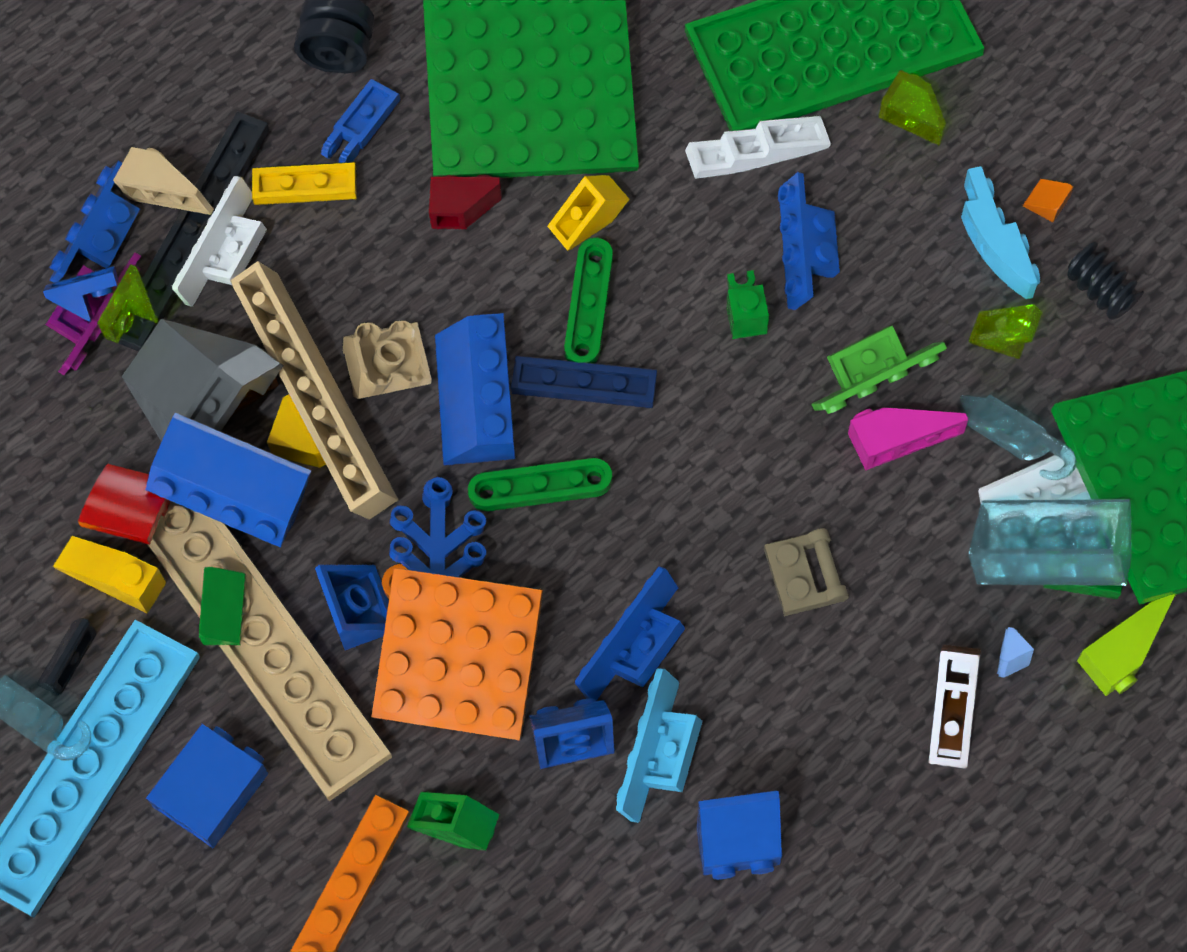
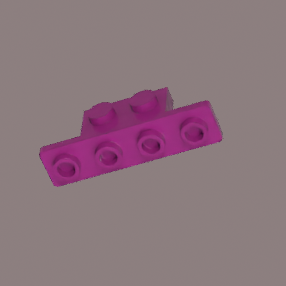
(78, 329)

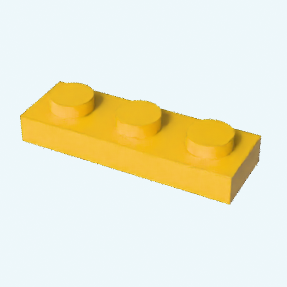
(304, 183)

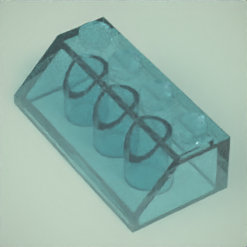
(1052, 542)

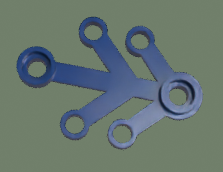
(436, 545)

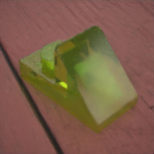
(128, 300)
(1006, 329)

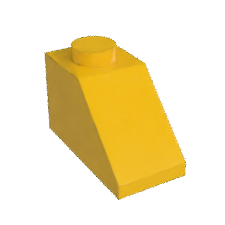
(588, 210)

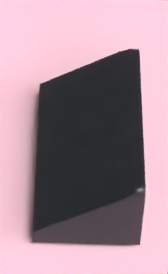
(67, 656)

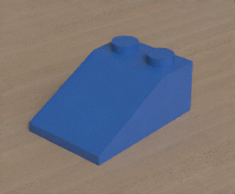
(572, 732)
(739, 834)

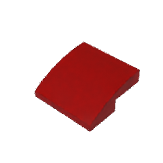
(123, 506)

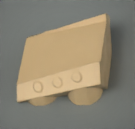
(385, 359)

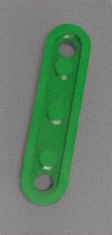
(588, 301)
(540, 484)

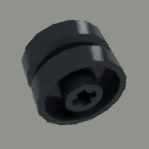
(334, 35)

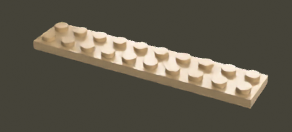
(274, 656)

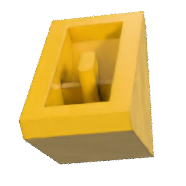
(291, 438)

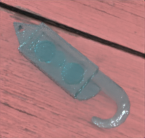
(1016, 433)
(38, 721)

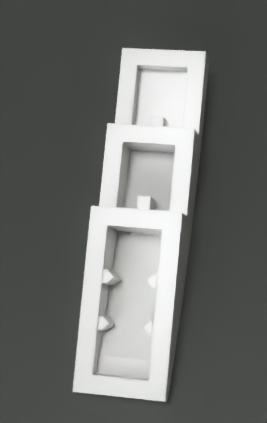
(758, 147)

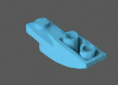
(997, 242)

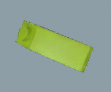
(1121, 652)

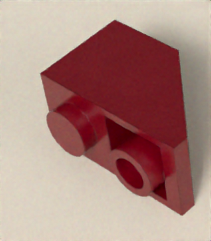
(461, 200)

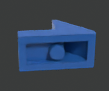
(72, 292)

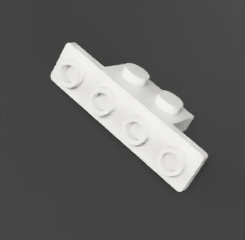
(223, 245)
(1029, 485)

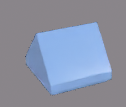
(1014, 654)

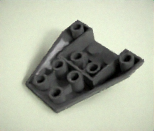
(195, 375)

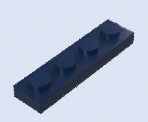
(584, 382)

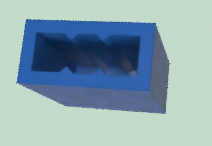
(208, 784)

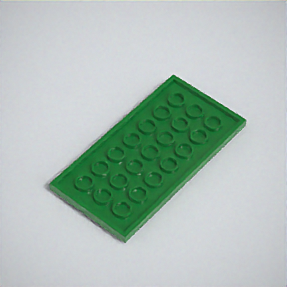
(814, 54)

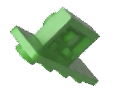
(871, 362)

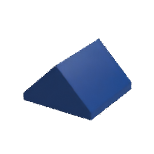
(354, 601)

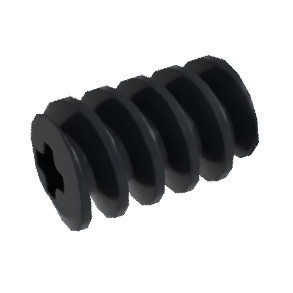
(1102, 282)

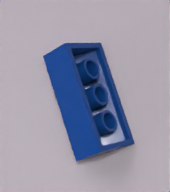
(474, 391)
(228, 480)

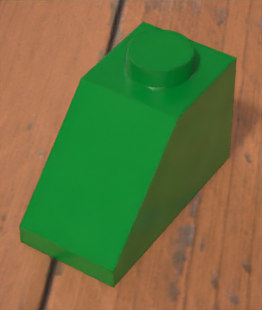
(454, 819)

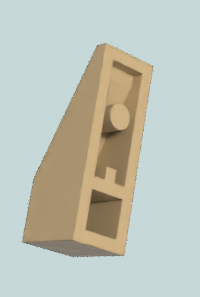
(154, 180)

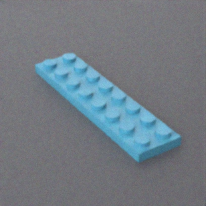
(70, 795)

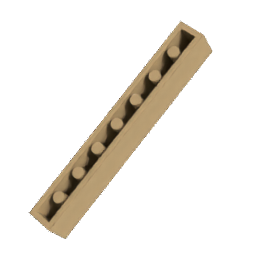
(314, 391)

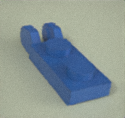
(361, 121)

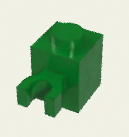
(746, 307)

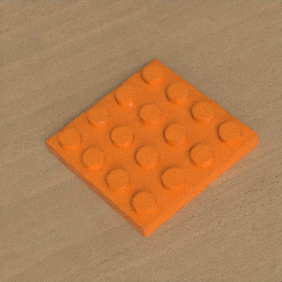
(457, 653)

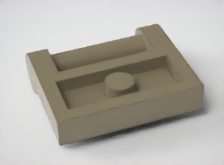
(794, 577)

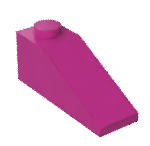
(897, 432)

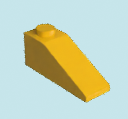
(112, 572)

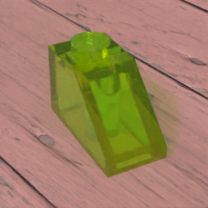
(913, 107)

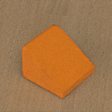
(1048, 198)

